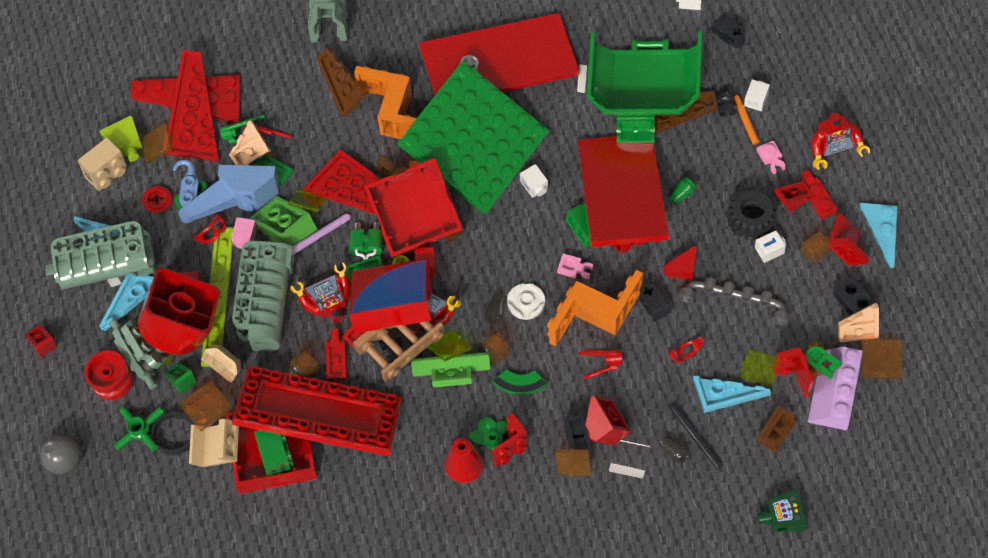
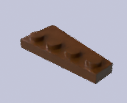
(342, 84)
(703, 105)

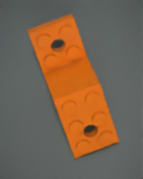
(396, 100)
(595, 307)

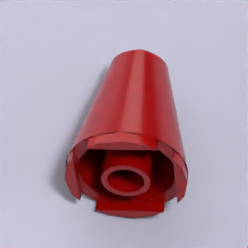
(463, 462)

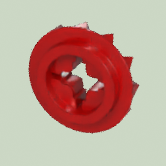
(151, 194)

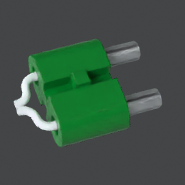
(366, 242)

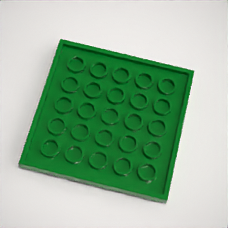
(474, 137)

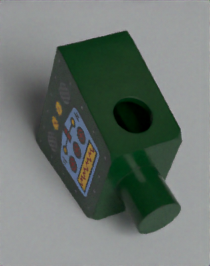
(784, 513)

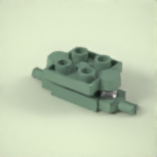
(137, 351)

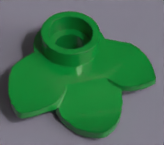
(488, 430)

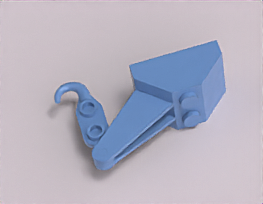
(237, 185)

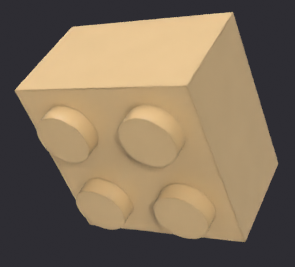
(102, 164)

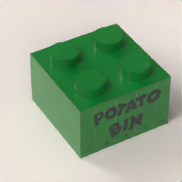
(274, 452)

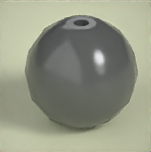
(60, 454)

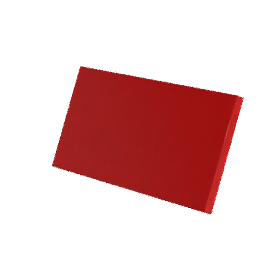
(507, 54)
(621, 192)
(317, 410)

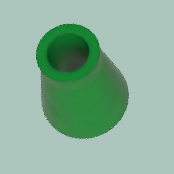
(682, 190)

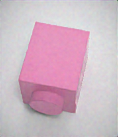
(243, 231)

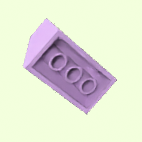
(834, 397)

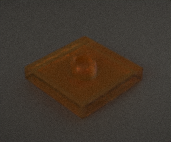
(881, 359)

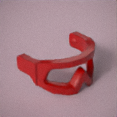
(200, 238)
(697, 344)

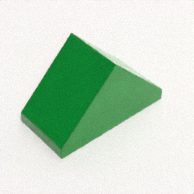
(180, 377)

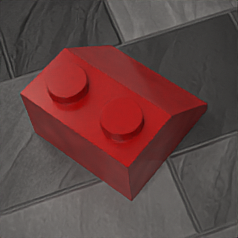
(605, 421)

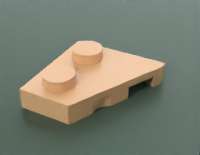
(249, 146)
(860, 325)

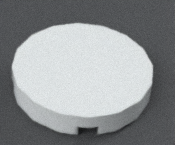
(531, 303)

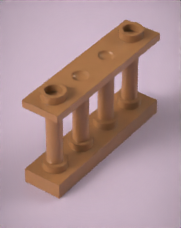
(369, 338)

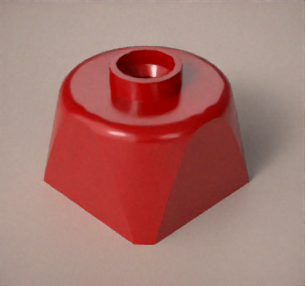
(177, 312)

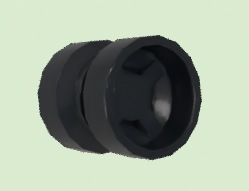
(725, 102)

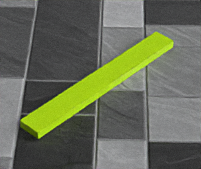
(221, 278)

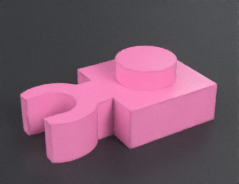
(770, 154)
(572, 266)

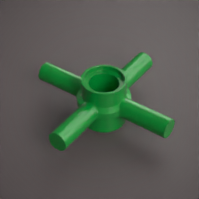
(143, 433)

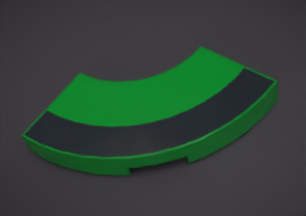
(520, 384)

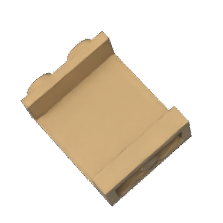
(214, 444)

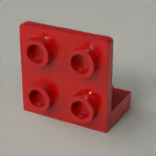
(845, 241)
(795, 361)
(514, 445)

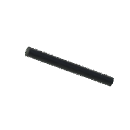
(696, 437)

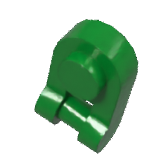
(817, 357)

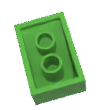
(284, 222)

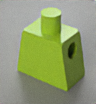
(124, 137)

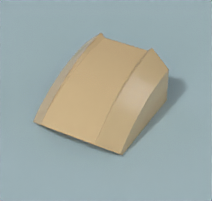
(222, 362)

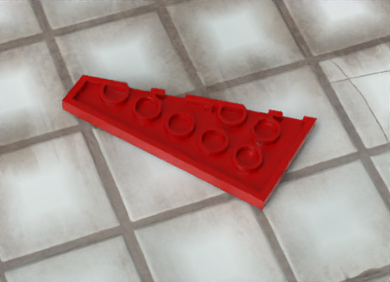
(222, 94)
(191, 115)
(343, 182)

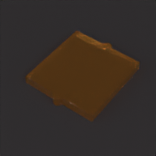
(156, 143)
(573, 462)

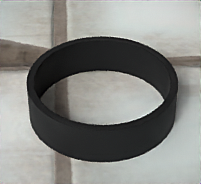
(186, 447)

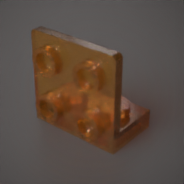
(205, 406)

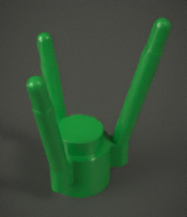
(231, 131)

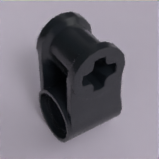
(729, 31)
(654, 304)

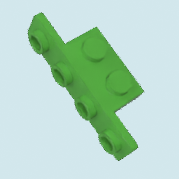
(451, 372)

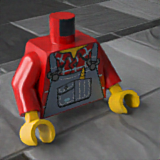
(835, 136)
(327, 296)
(441, 312)

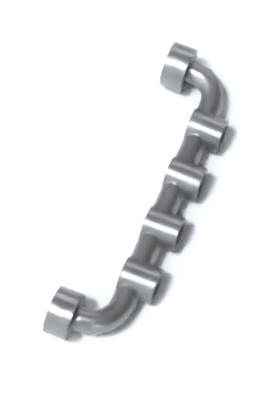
(746, 295)

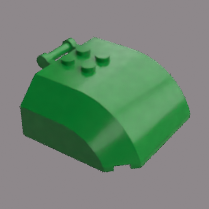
(645, 79)

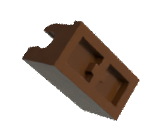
(776, 429)

